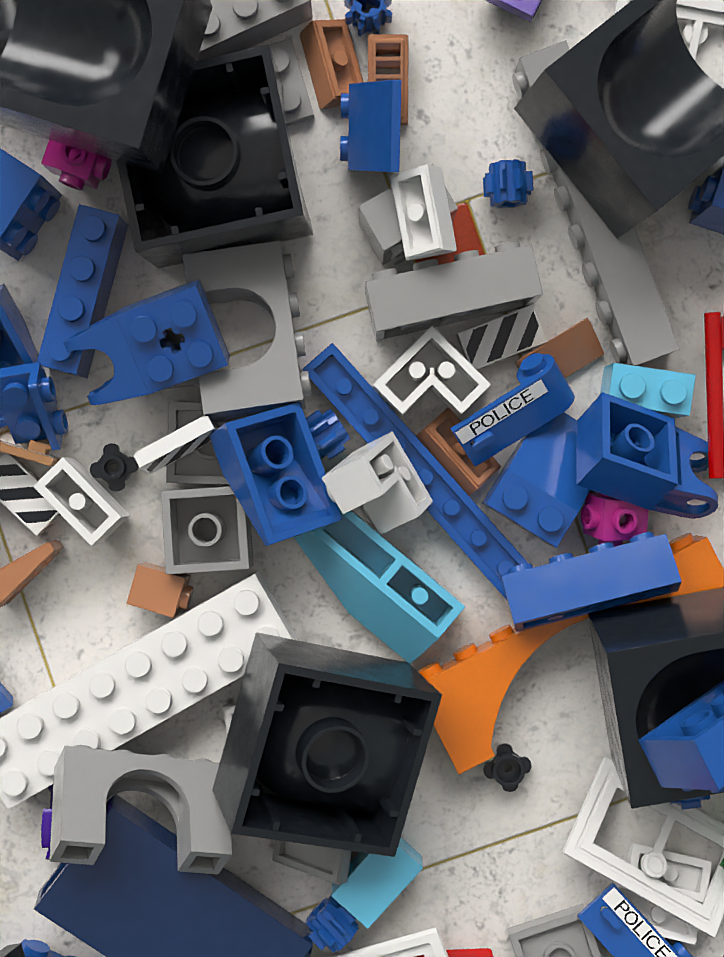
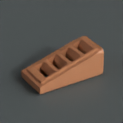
(390, 45)
(22, 571)

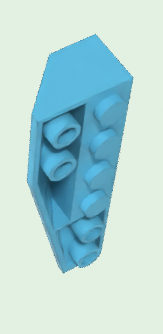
(381, 585)

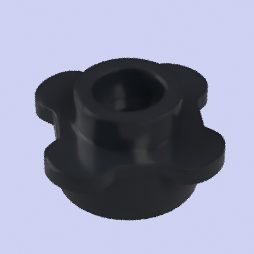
(102, 468)
(511, 778)

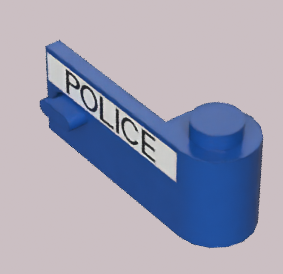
(533, 403)
(625, 929)

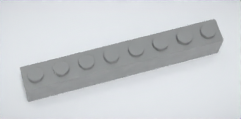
(612, 265)

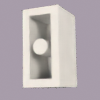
(81, 500)

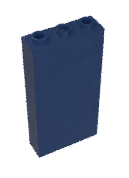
(145, 907)

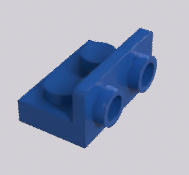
(30, 405)

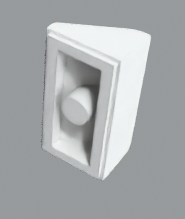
(423, 212)

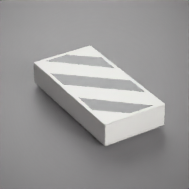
(502, 337)
(176, 445)
(22, 498)

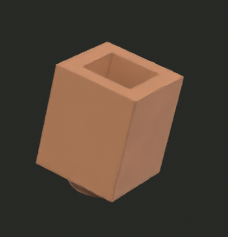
(160, 591)

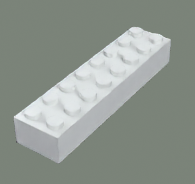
(137, 685)

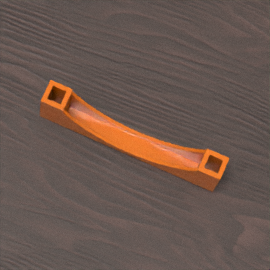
(480, 675)

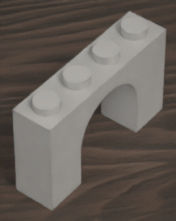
(259, 276)
(90, 776)

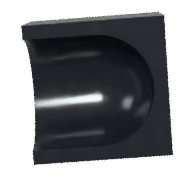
(102, 73)
(628, 114)
(226, 170)
(650, 667)
(324, 746)

